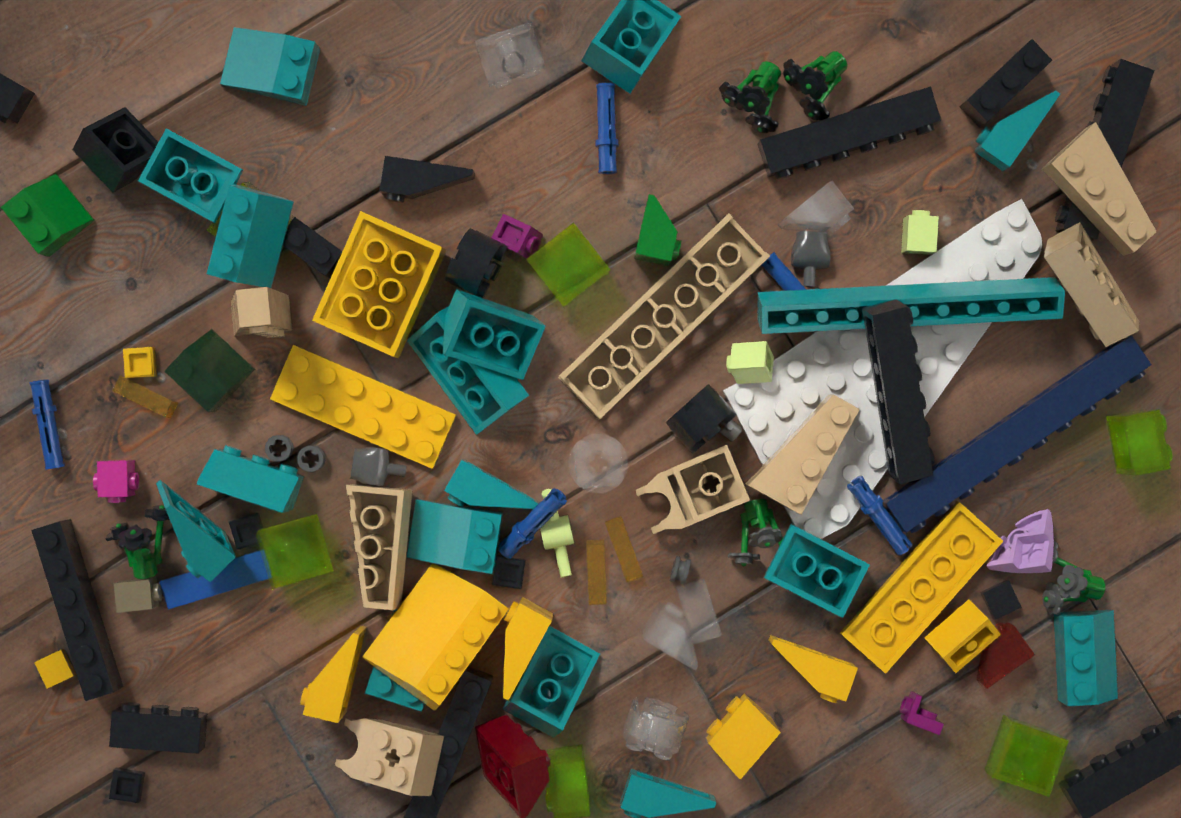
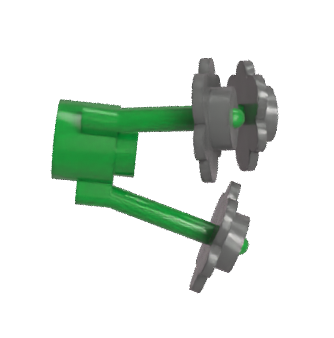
(758, 515)
(1074, 583)

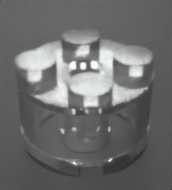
(587, 476)
(654, 727)

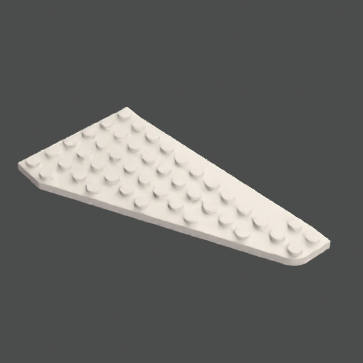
(840, 366)

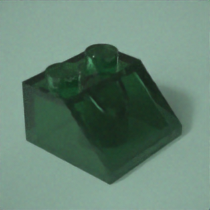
(210, 370)

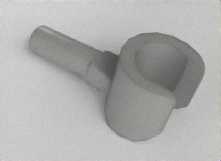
(731, 430)

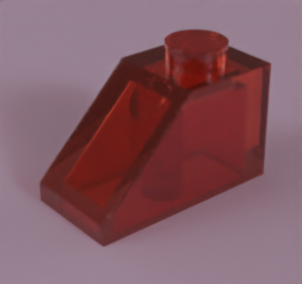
(1002, 655)

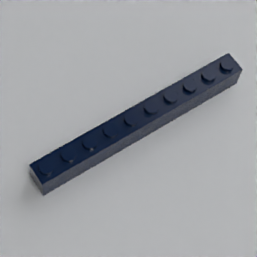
(1016, 433)

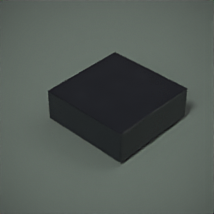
(245, 530)
(509, 572)
(1001, 599)
(127, 785)

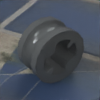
(273, 441)
(307, 466)
(680, 570)

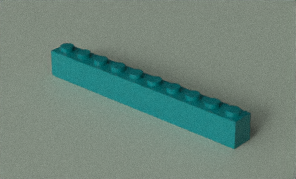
(929, 304)

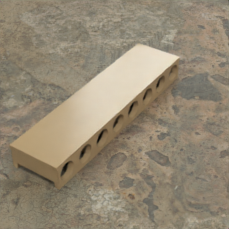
(663, 316)

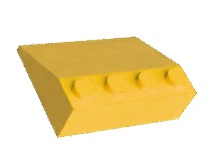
(379, 284)
(435, 635)

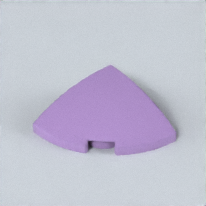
(1027, 547)

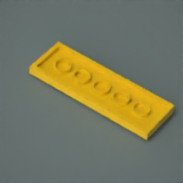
(363, 406)
(921, 587)

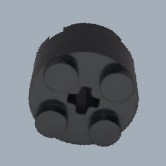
(476, 263)
(700, 418)

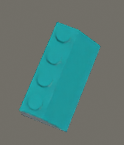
(474, 390)

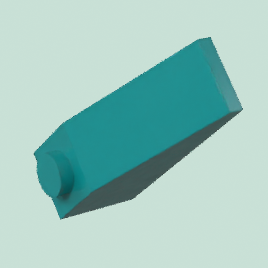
(1008, 137)
(480, 488)
(656, 797)

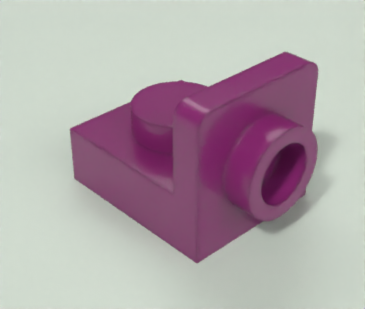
(518, 236)
(923, 719)

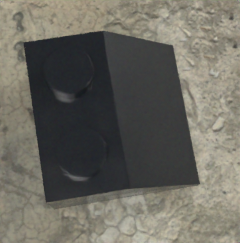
(116, 148)

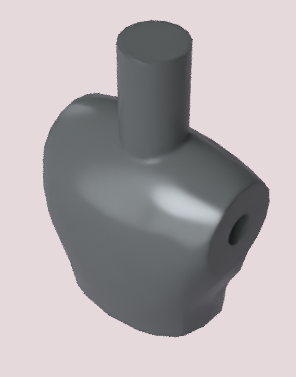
(811, 254)
(372, 466)

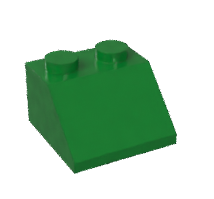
(47, 214)
(657, 236)

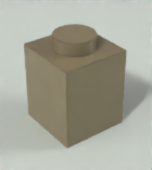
(137, 594)

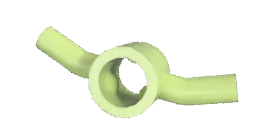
(558, 534)

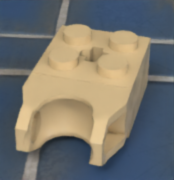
(686, 490)
(393, 756)

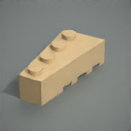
(1100, 189)
(1091, 285)
(261, 312)
(805, 456)
(381, 539)

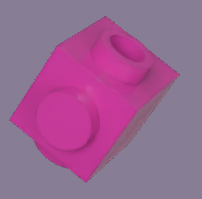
(116, 480)

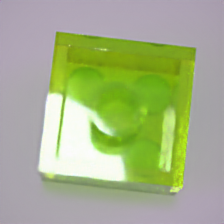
(568, 265)
(1139, 442)
(294, 551)
(1026, 755)
(568, 783)

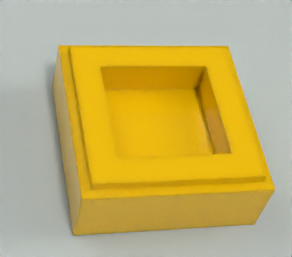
(139, 362)
(55, 668)

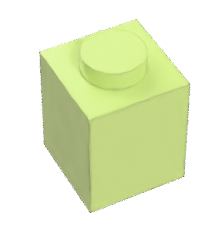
(920, 233)
(750, 362)

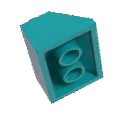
(250, 236)
(490, 334)
(251, 479)
(1085, 657)

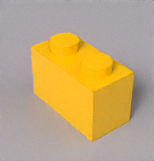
(962, 636)

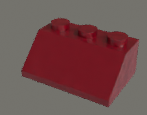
(512, 763)

